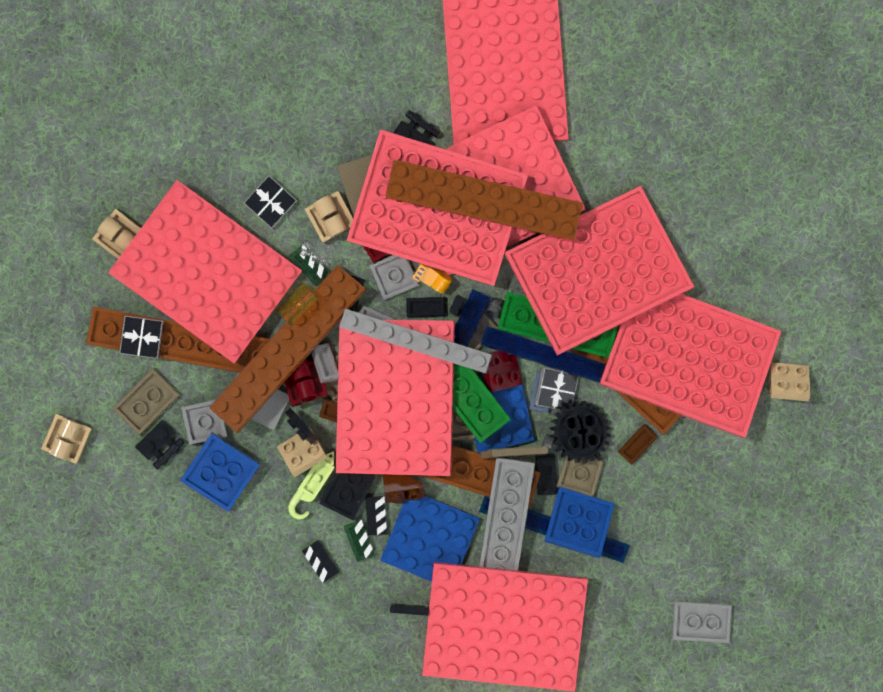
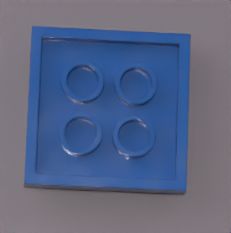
(516, 430)
(220, 471)
(579, 522)

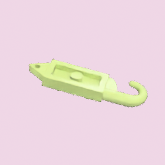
(312, 485)

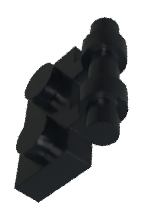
(408, 131)
(155, 440)

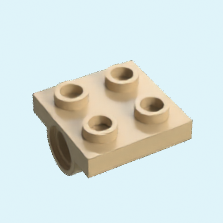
(329, 216)
(116, 233)
(789, 381)
(66, 438)
(300, 454)

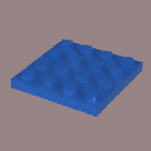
(428, 534)

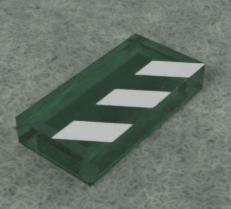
(312, 270)
(359, 540)

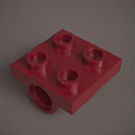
(502, 372)
(305, 384)

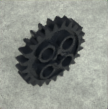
(596, 430)

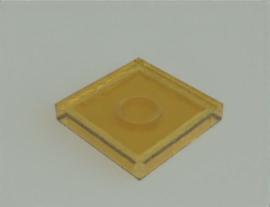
(297, 304)

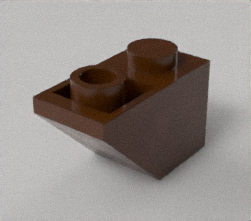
(401, 488)

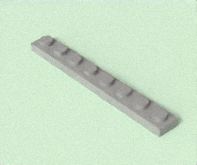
(416, 341)

